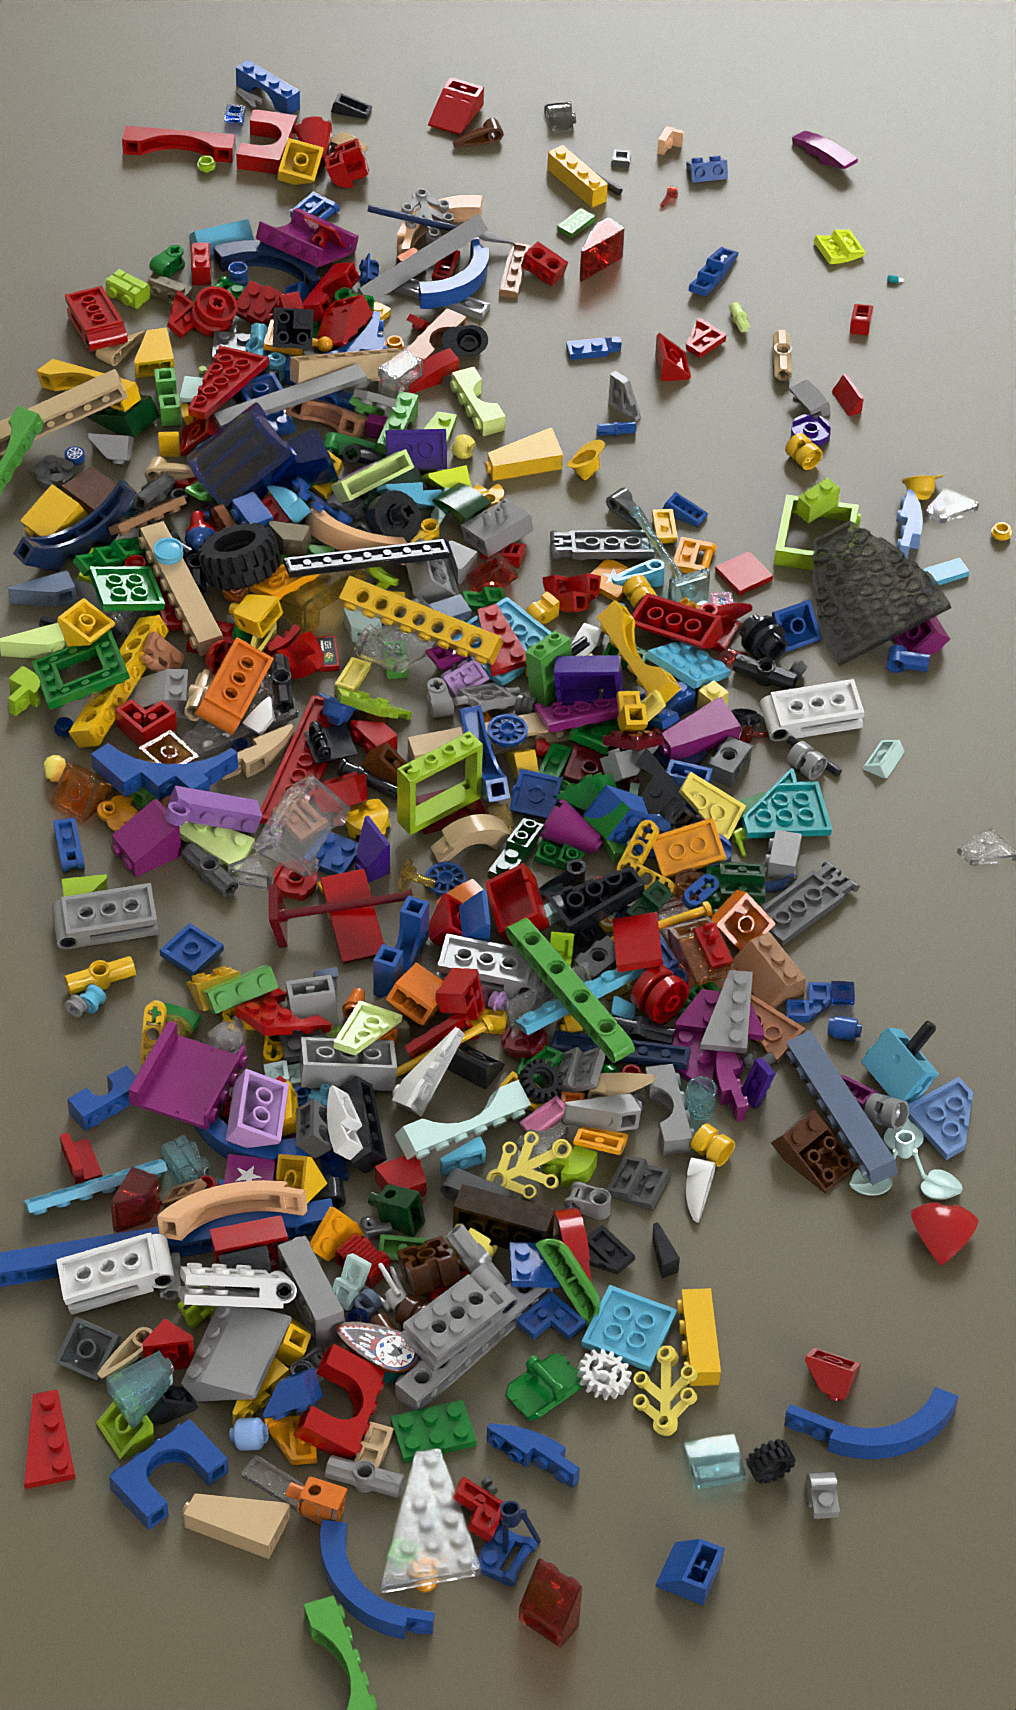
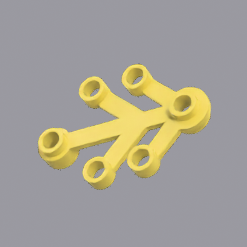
(525, 1166)
(666, 1393)

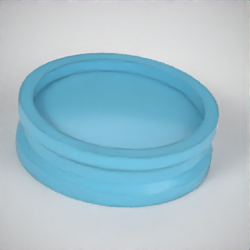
(168, 551)

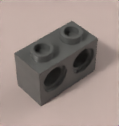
(312, 1129)

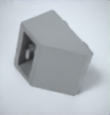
(312, 997)

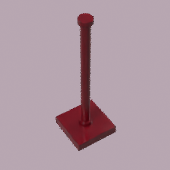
(279, 914)

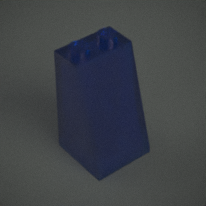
(311, 462)

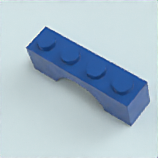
(283, 95)

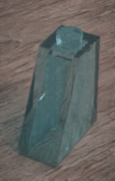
(140, 1386)

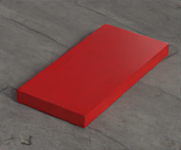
(357, 929)
(637, 942)

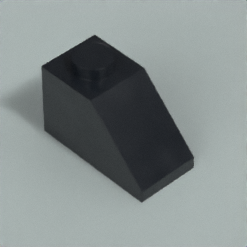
(172, 1405)

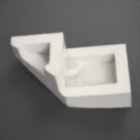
(261, 717)

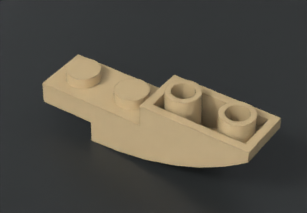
(264, 752)

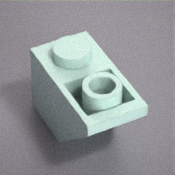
(356, 622)

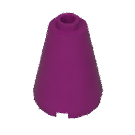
(569, 827)

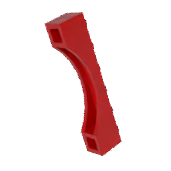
(146, 140)

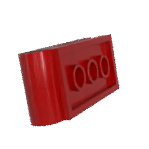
(95, 318)

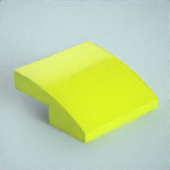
(839, 247)

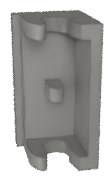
(811, 398)

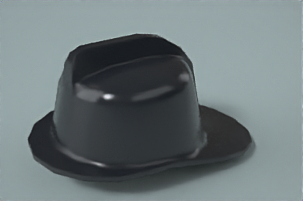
(465, 340)

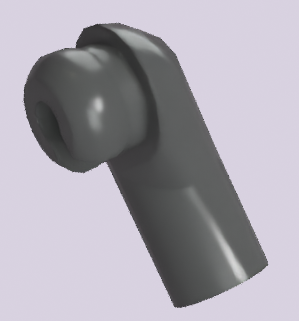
(748, 1059)
(373, 1228)

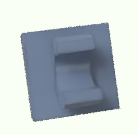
(330, 971)

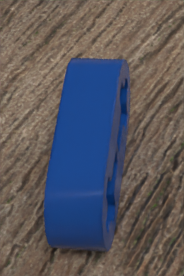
(696, 888)

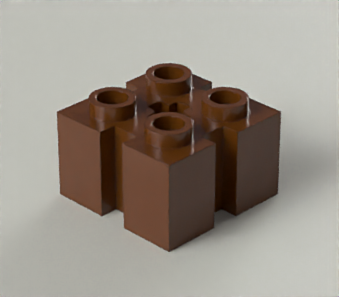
(429, 1266)

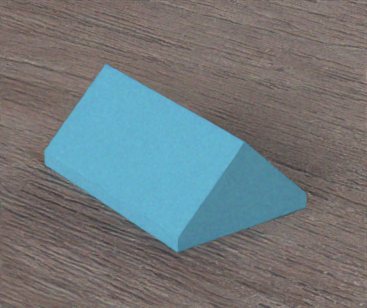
(222, 234)

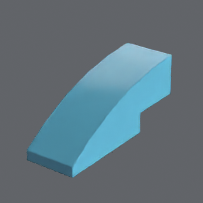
(415, 490)

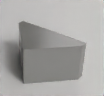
(462, 560)

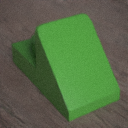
(365, 409)

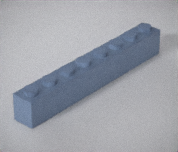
(841, 1107)

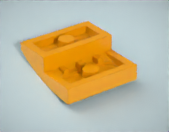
(601, 1140)

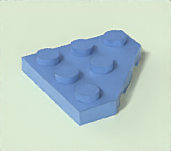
(944, 1116)

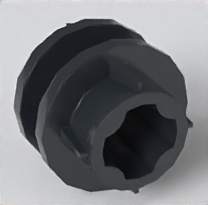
(763, 637)

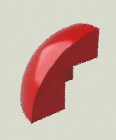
(573, 592)
(304, 655)
(944, 1228)

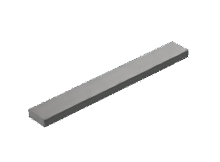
(424, 258)
(297, 394)

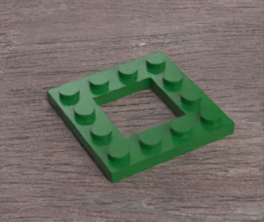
(57, 694)

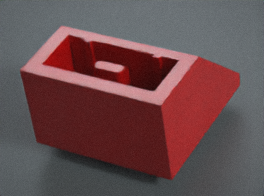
(350, 788)

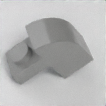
(822, 1494)

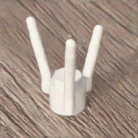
(395, 1294)

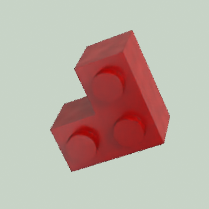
(144, 724)
(461, 993)

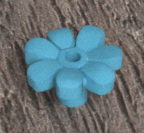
(321, 1096)

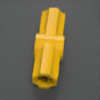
(100, 974)

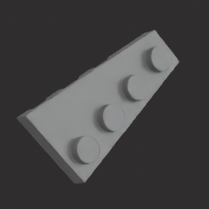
(730, 1018)

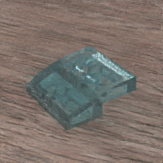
(715, 1461)

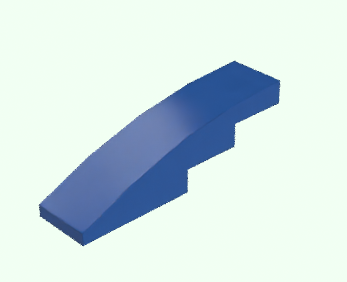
(713, 272)

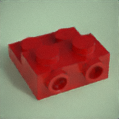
(258, 303)

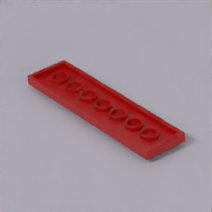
(298, 760)

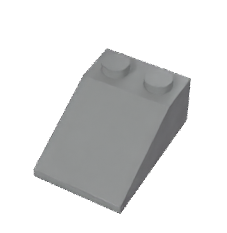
(166, 685)

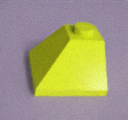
(448, 477)

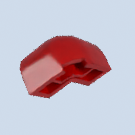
(347, 164)

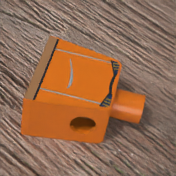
(318, 1499)

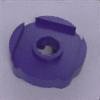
(818, 427)

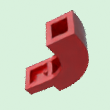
(572, 1232)

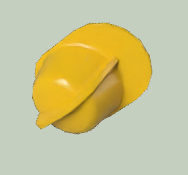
(587, 459)
(922, 486)

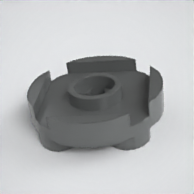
(62, 470)

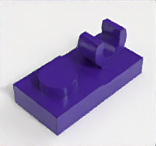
(758, 1082)

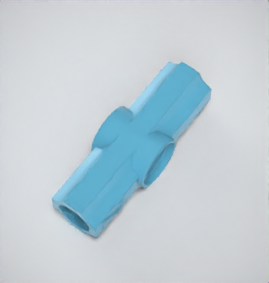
(257, 338)

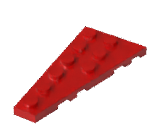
(224, 378)

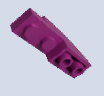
(728, 1083)

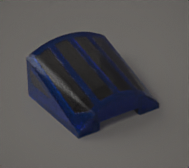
(241, 458)

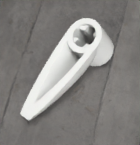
(594, 635)
(698, 1184)

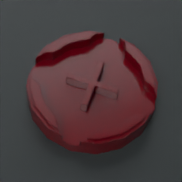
(520, 1045)

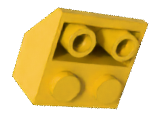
(201, 981)

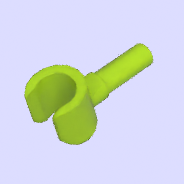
(737, 837)

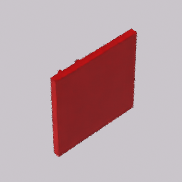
(323, 232)

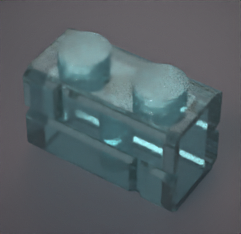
(184, 1160)

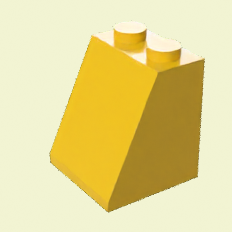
(52, 513)

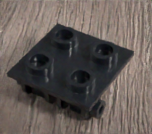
(329, 742)

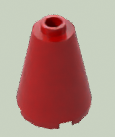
(315, 132)

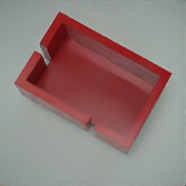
(516, 897)

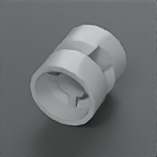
(808, 761)
(887, 1111)

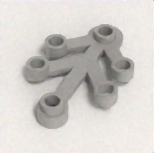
(423, 197)

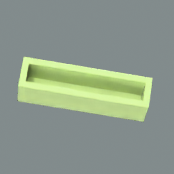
(372, 476)

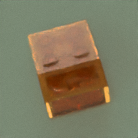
(688, 952)

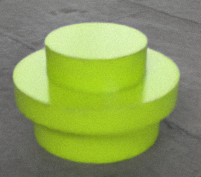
(206, 164)

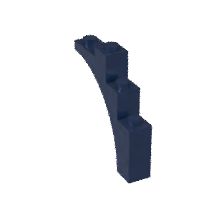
(52, 550)

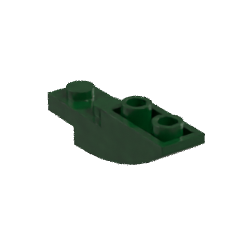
(518, 847)

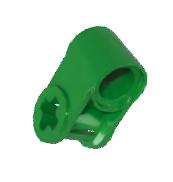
(168, 261)

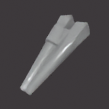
(250, 99)

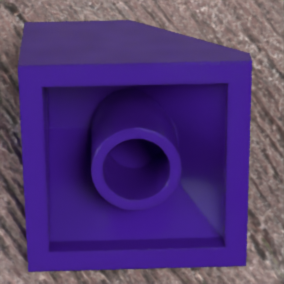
(372, 851)

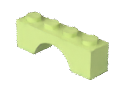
(486, 416)

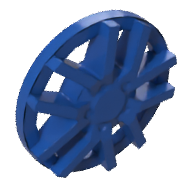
(445, 878)

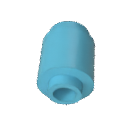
(277, 362)

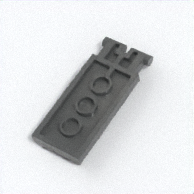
(601, 544)
(807, 901)

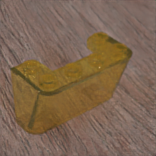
(304, 605)

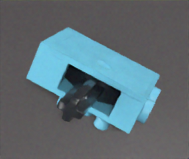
(899, 1063)

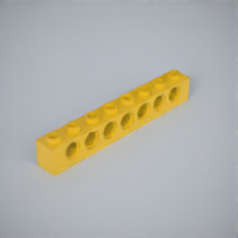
(356, 589)
(100, 708)

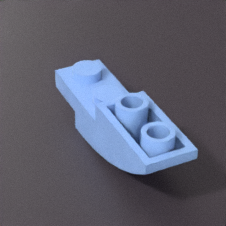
(909, 523)

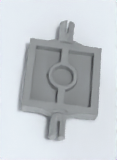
(488, 696)

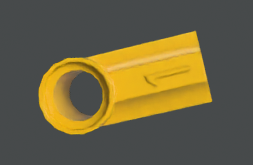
(428, 531)

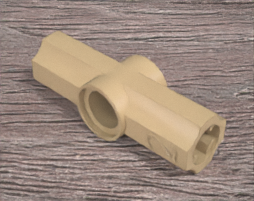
(782, 355)
(197, 692)

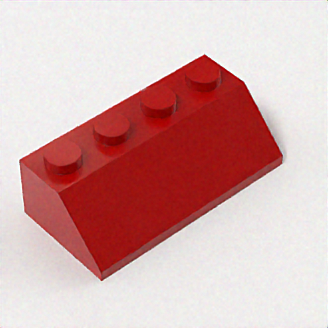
(678, 621)

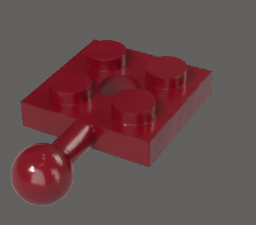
(635, 740)
(584, 757)

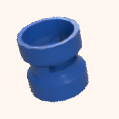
(238, 273)

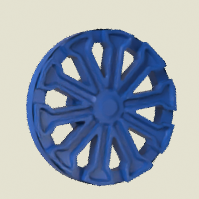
(507, 730)

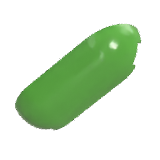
(571, 1277)

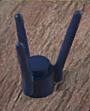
(510, 1517)

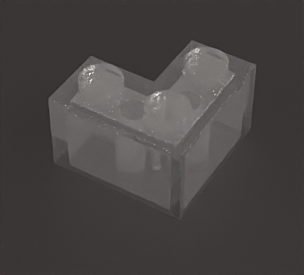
(398, 374)

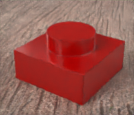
(418, 323)

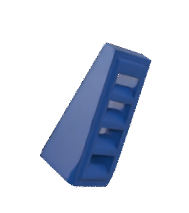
(678, 503)

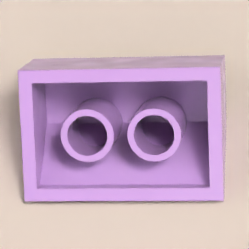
(256, 1110)

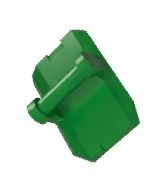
(543, 1385)

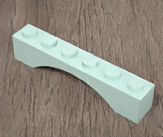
(424, 1135)

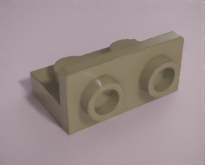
(166, 288)

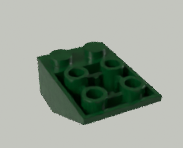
(129, 422)

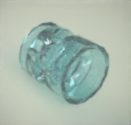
(700, 1098)

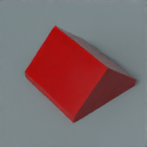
(671, 360)
(172, 1344)

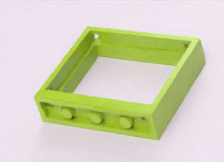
(804, 558)
(413, 817)

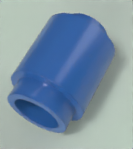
(844, 1028)

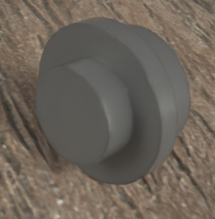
(798, 668)

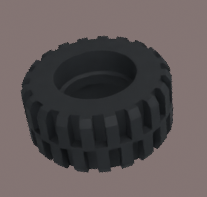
(239, 556)

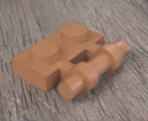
(161, 653)

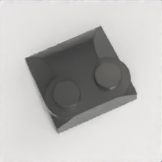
(87, 1348)

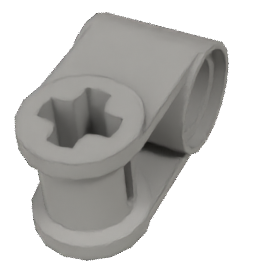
(439, 698)
(589, 1200)

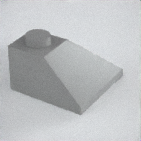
(113, 447)

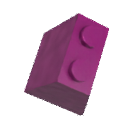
(147, 840)

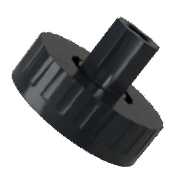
(403, 516)

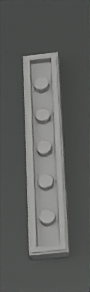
(468, 306)

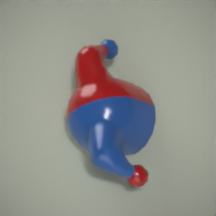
(198, 530)

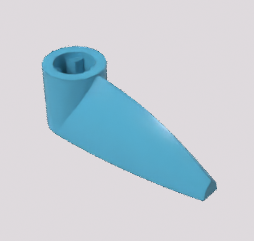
(290, 503)
(651, 569)

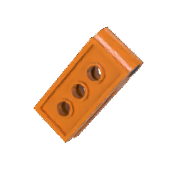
(234, 686)

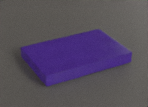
(424, 446)

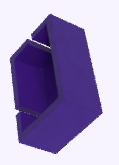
(583, 676)

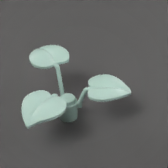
(903, 1142)

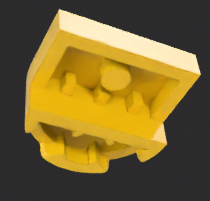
(375, 809)

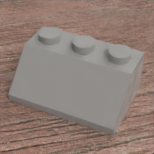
(432, 579)

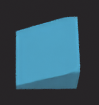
(622, 1008)

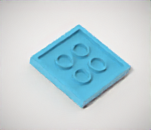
(688, 664)
(629, 1327)

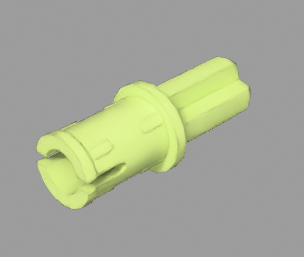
(739, 317)

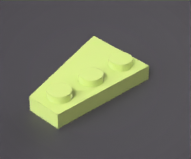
(364, 1027)

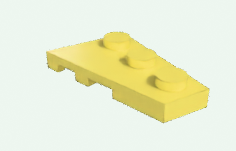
(712, 803)

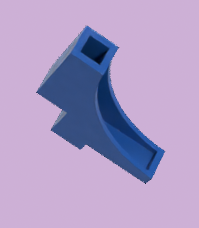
(493, 780)

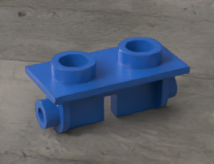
(369, 270)

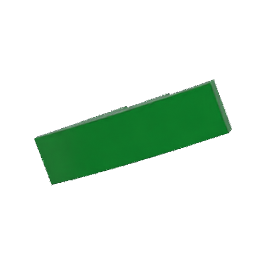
(109, 555)

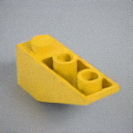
(246, 1407)

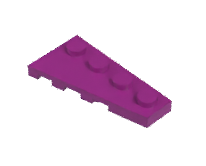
(576, 715)

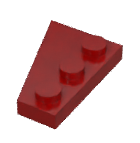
(437, 1034)

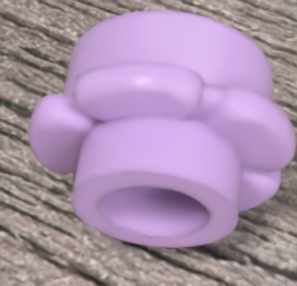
(497, 1001)

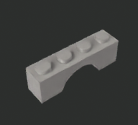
(674, 1132)

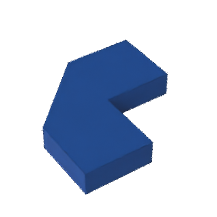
(806, 1010)

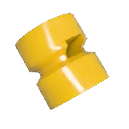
(803, 451)
(636, 588)
(715, 1147)

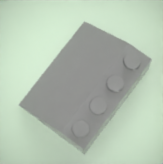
(235, 1353)

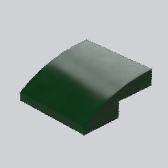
(462, 502)
(742, 877)

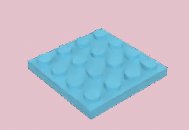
(526, 629)

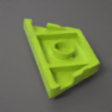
(373, 706)

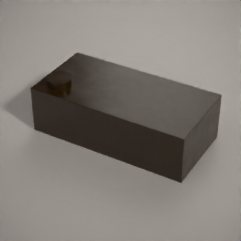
(502, 1217)

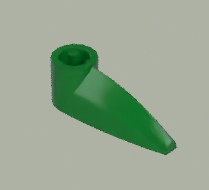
(337, 442)

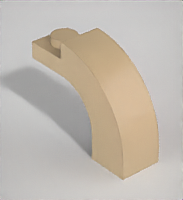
(470, 831)

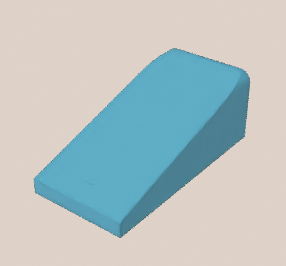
(464, 1157)

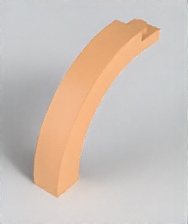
(462, 208)
(343, 536)
(226, 1200)

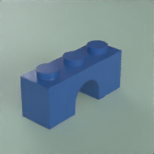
(92, 1109)

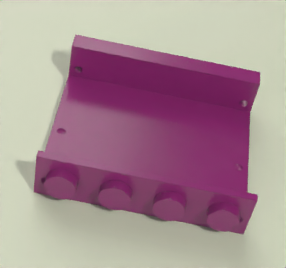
(297, 240)
(186, 1078)

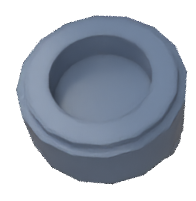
(369, 1300)

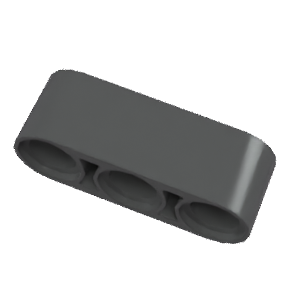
(457, 1177)

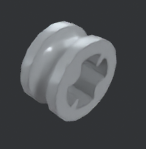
(76, 1006)

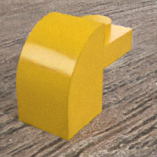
(631, 712)

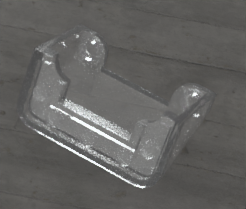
(391, 647)
(301, 826)

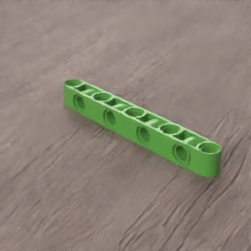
(570, 990)

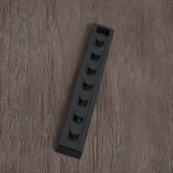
(366, 558)

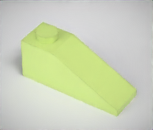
(33, 643)

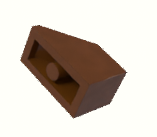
(383, 762)

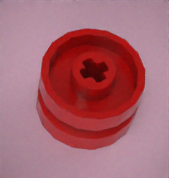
(213, 310)
(659, 994)

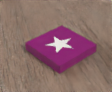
(248, 1168)

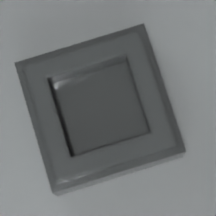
(621, 158)

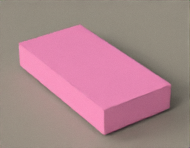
(545, 1116)

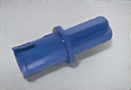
(616, 428)

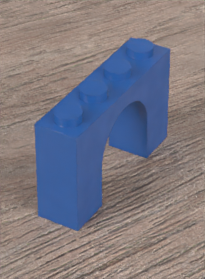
(392, 962)
(183, 1445)

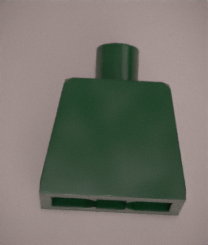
(399, 1207)

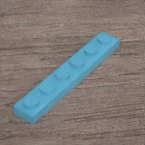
(555, 1010)
(86, 1189)

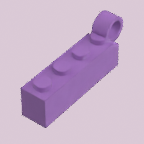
(212, 810)

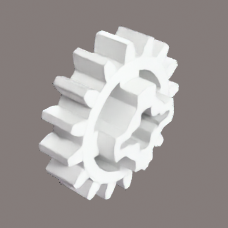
(604, 1374)

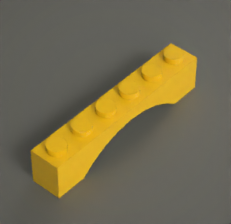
(63, 376)
(620, 626)

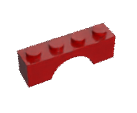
(338, 277)

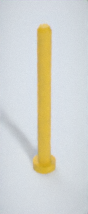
(705, 910)
(485, 1025)

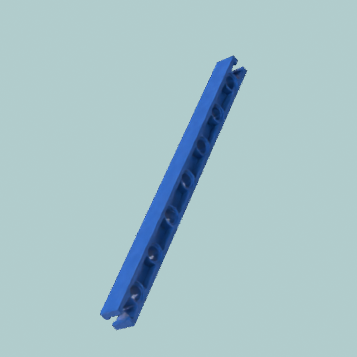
(41, 1263)

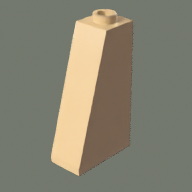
(238, 1521)

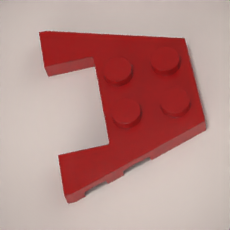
(272, 1019)

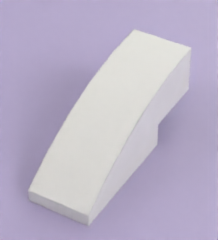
(343, 1124)

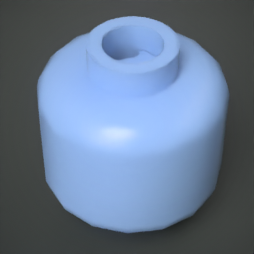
(249, 1434)

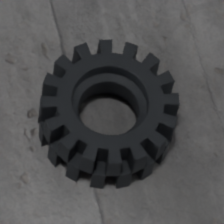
(548, 1072)
(770, 1461)

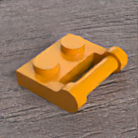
(688, 553)

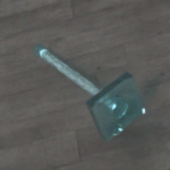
(690, 585)

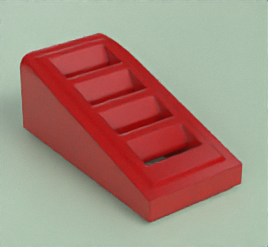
(455, 257)
(861, 319)
(513, 552)

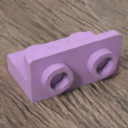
(466, 675)

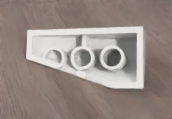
(420, 1084)

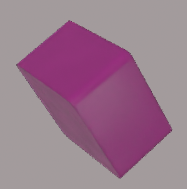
(375, 425)

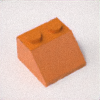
(741, 920)

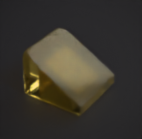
(503, 812)

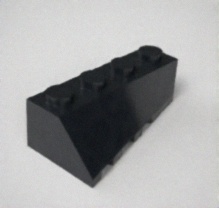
(594, 900)

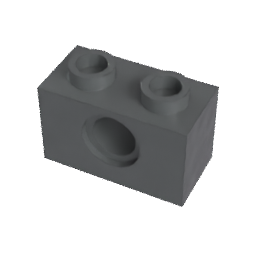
(730, 761)
(600, 951)

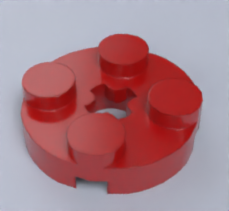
(294, 889)

